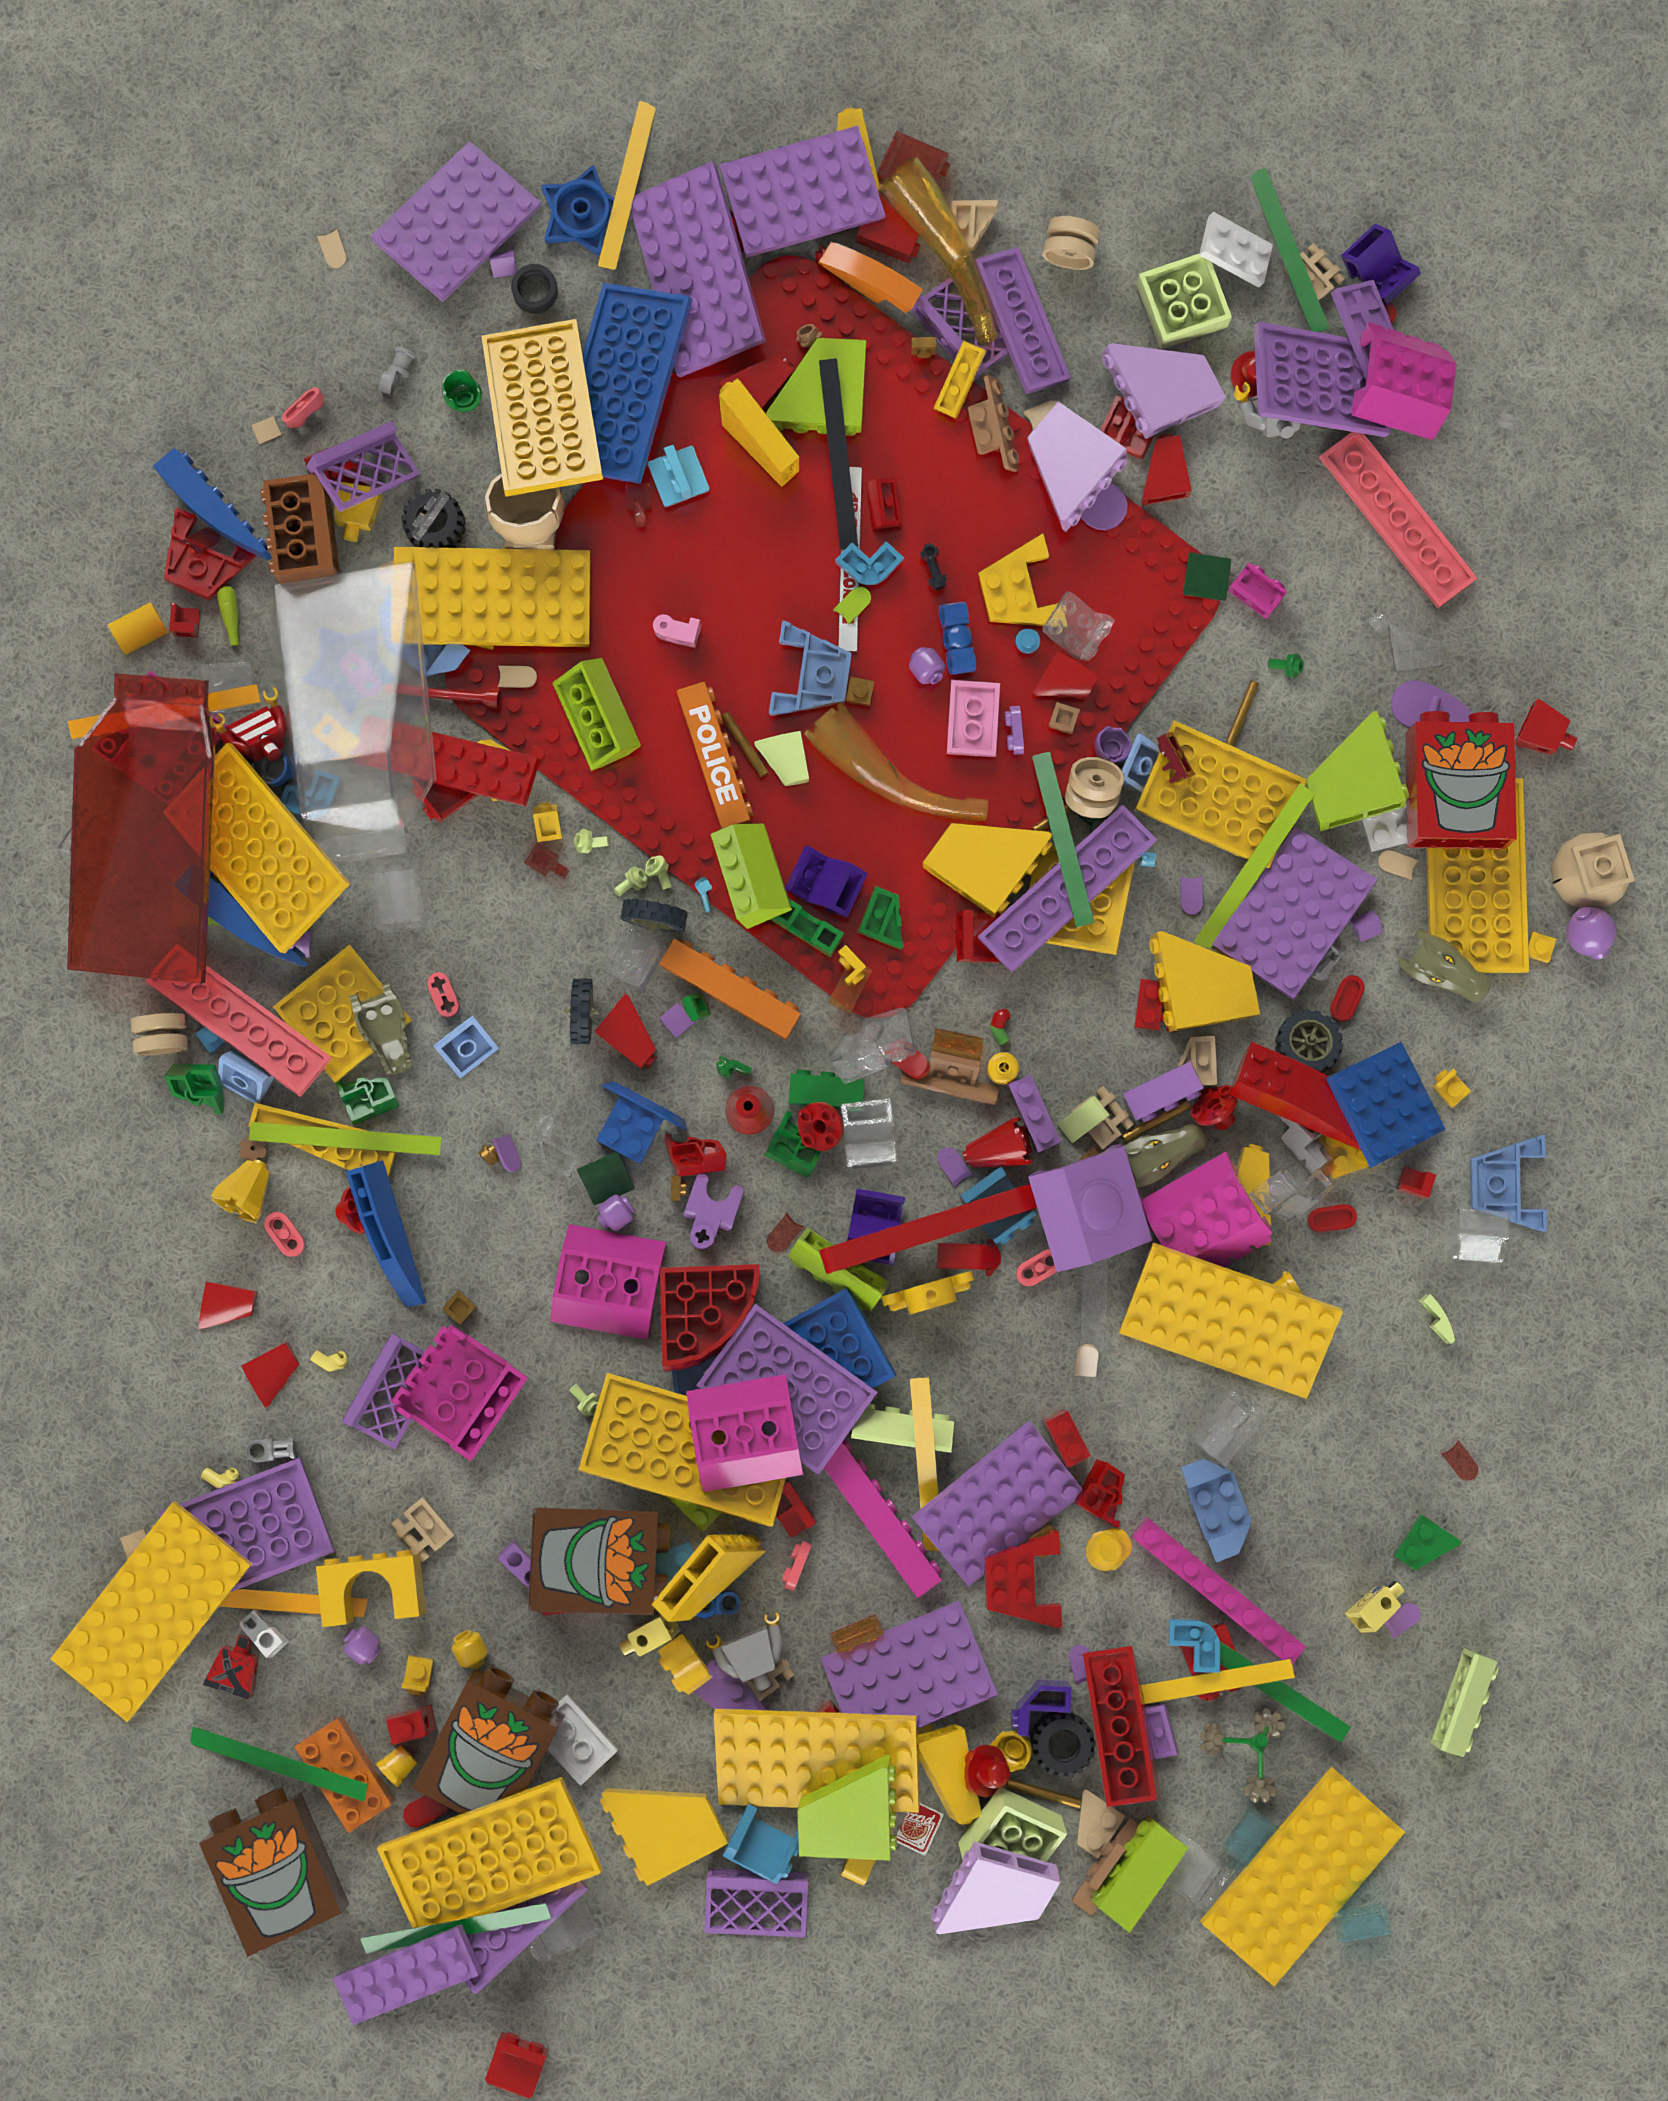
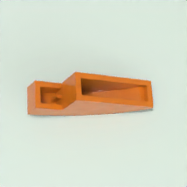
(870, 277)

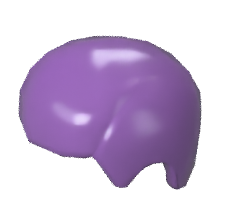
(1112, 745)

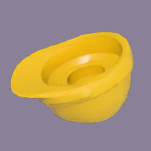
(1108, 1549)
(1015, 1748)

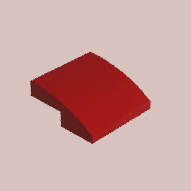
(1122, 428)

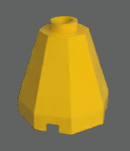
(244, 1190)

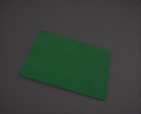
(1207, 576)
(605, 1178)

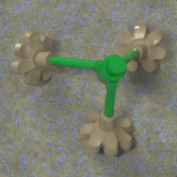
(1269, 1724)

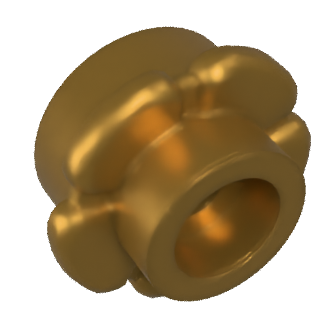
(489, 1154)

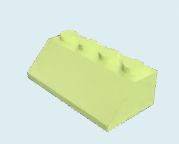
(898, 1428)
(1464, 1703)

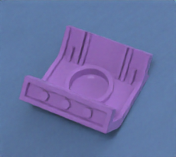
(1090, 1209)

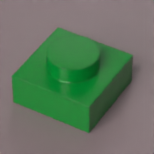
(696, 1007)

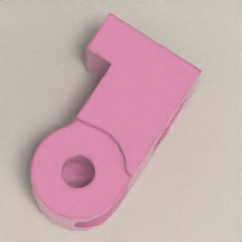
(676, 631)

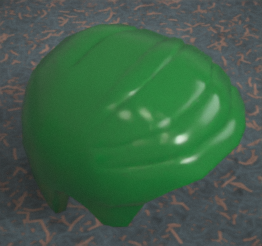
(461, 391)

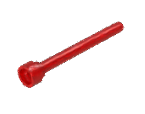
(491, 698)

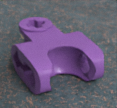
(711, 1214)

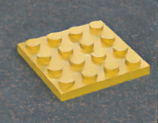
(1107, 911)
(325, 1014)

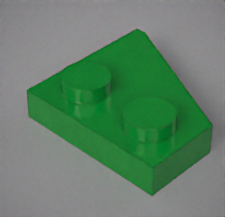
(882, 918)
(1425, 1543)

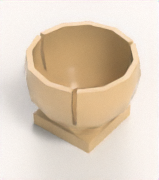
(525, 518)
(1592, 870)

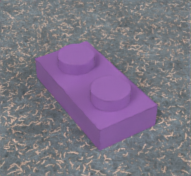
(1161, 1731)

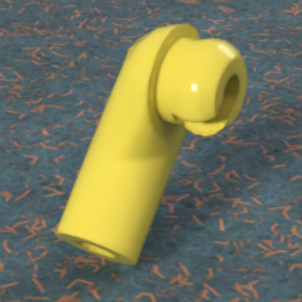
(332, 1362)
(222, 1480)

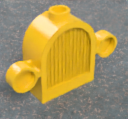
(929, 1294)

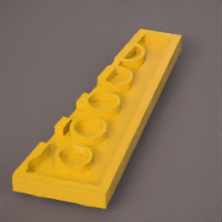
(343, 1157)

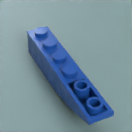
(207, 502)
(231, 915)
(385, 1230)

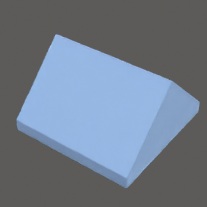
(1139, 763)
(466, 1046)
(243, 1076)

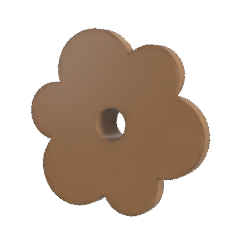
(247, 1151)

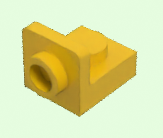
(547, 822)
(850, 960)
(1450, 1087)
(417, 1675)

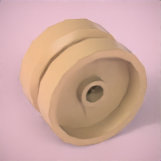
(1071, 242)
(1094, 787)
(158, 1031)

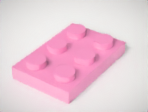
(973, 718)

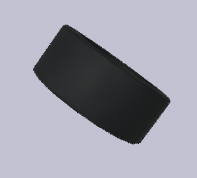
(531, 306)

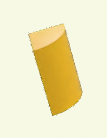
(138, 628)

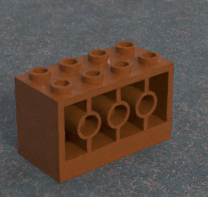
(299, 529)

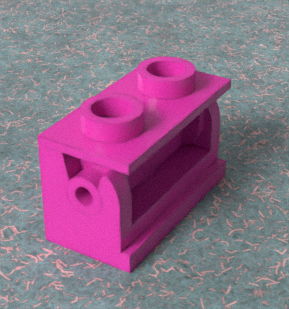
(1258, 590)

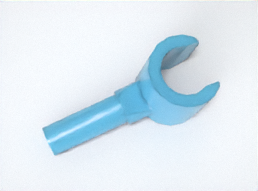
(1148, 859)
(703, 886)

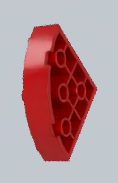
(703, 1310)

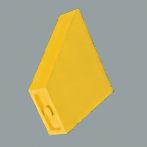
(757, 433)
(987, 862)
(1200, 984)
(706, 1574)
(663, 1829)

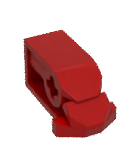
(969, 1256)

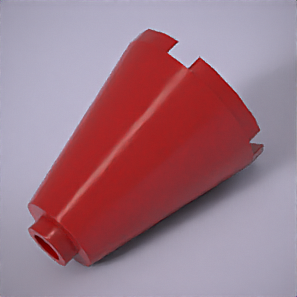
(750, 1121)
(1000, 1147)

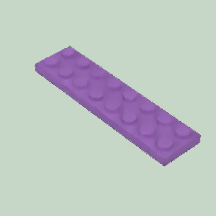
(1047, 905)

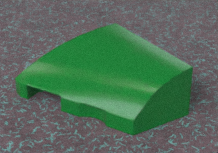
(196, 1084)
(366, 1098)
(789, 1150)

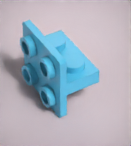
(678, 475)

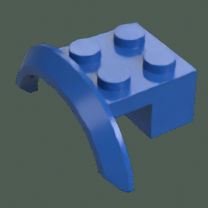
(634, 1123)

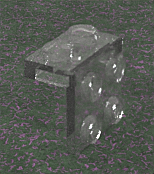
(1077, 627)
(897, 1036)
(860, 1054)

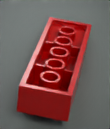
(1290, 1092)
(1121, 1727)

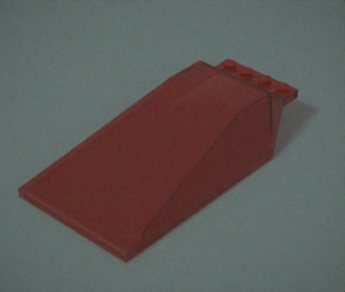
(144, 832)

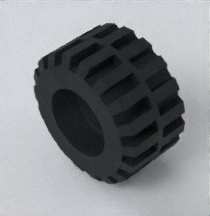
(448, 534)
(1073, 1763)

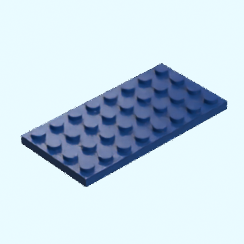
(629, 372)

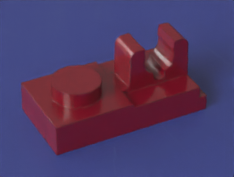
(1171, 749)

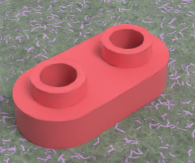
(308, 403)
(285, 1234)
(1038, 1267)
(792, 1574)

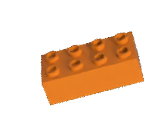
(340, 1752)

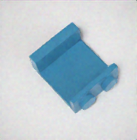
(1001, 1229)
(761, 1847)

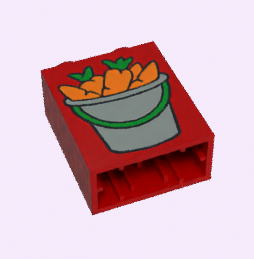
(1460, 782)

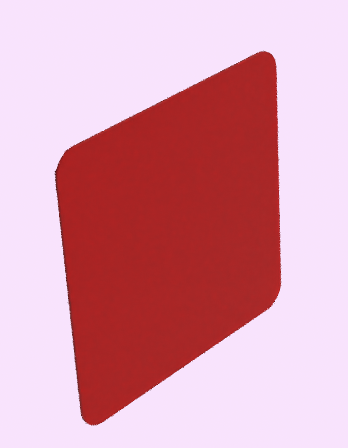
(767, 557)

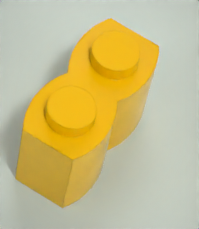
(685, 1664)

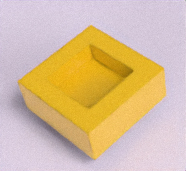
(1540, 947)

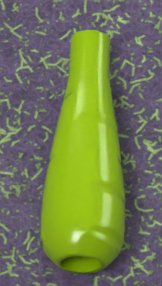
(229, 611)

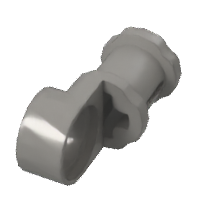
(398, 368)
(271, 1452)

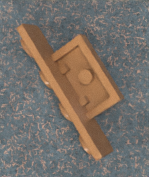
(992, 426)
(954, 1077)
(1100, 1870)

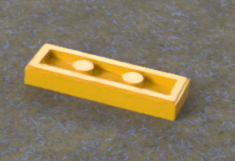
(960, 379)

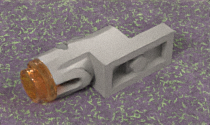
(1306, 1149)

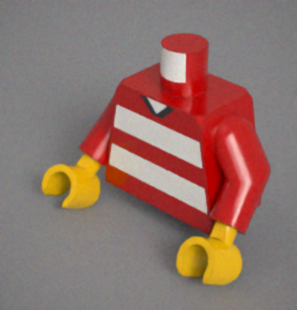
(258, 733)

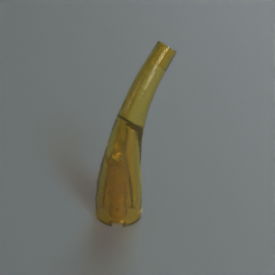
(928, 212)
(856, 754)

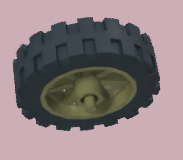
(654, 915)
(581, 1011)
(1318, 1023)

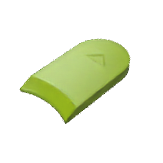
(854, 603)

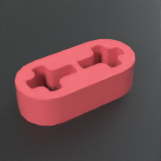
(438, 997)

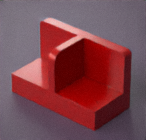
(793, 1512)

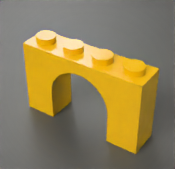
(401, 1572)

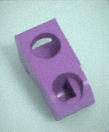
(517, 1561)

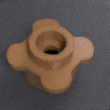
(807, 335)

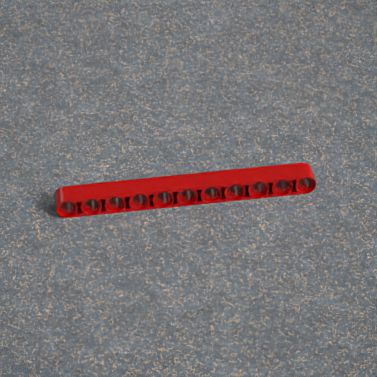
(927, 1229)

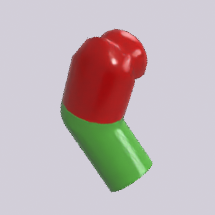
(997, 1026)

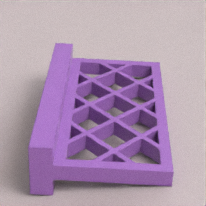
(946, 334)
(356, 447)
(370, 1387)
(747, 1880)

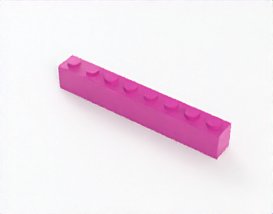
(881, 1520)
(1217, 1590)

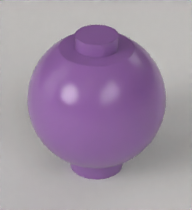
(1591, 932)

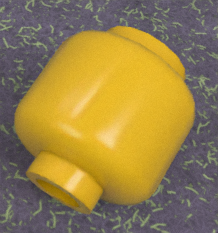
(998, 1076)
(469, 1649)

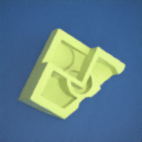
(785, 757)

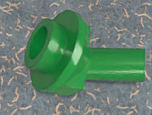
(1292, 666)
(725, 1067)

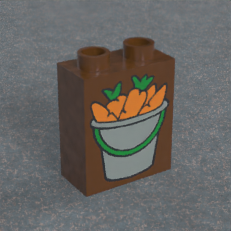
(596, 1561)
(489, 1743)
(272, 1871)

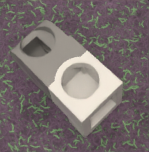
(263, 1633)

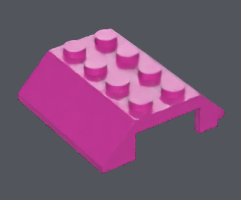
(1406, 382)
(1208, 1214)
(459, 1390)

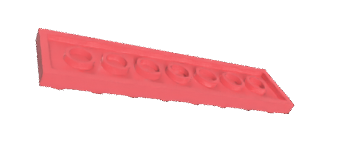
(1398, 518)
(248, 1028)

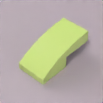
(1083, 1119)
(1441, 1325)

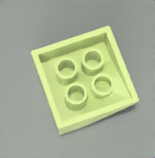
(1183, 300)
(1016, 1826)

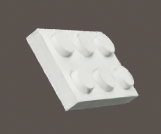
(1236, 249)
(1386, 829)
(579, 1742)

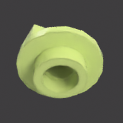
(584, 842)
(658, 866)
(635, 878)
(587, 1403)

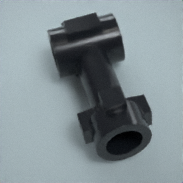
(929, 556)

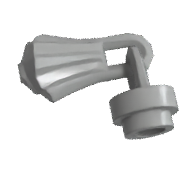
(1324, 968)

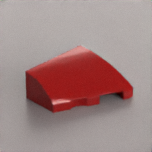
(1102, 1492)

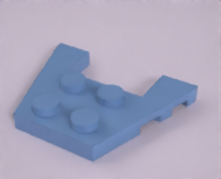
(821, 677)
(1497, 1182)

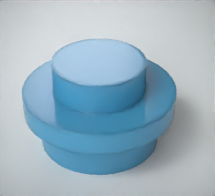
(1027, 641)

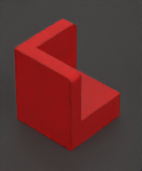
(184, 621)
(1416, 1182)

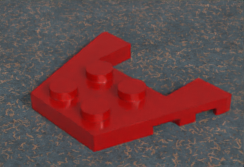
(201, 572)
(1012, 1581)

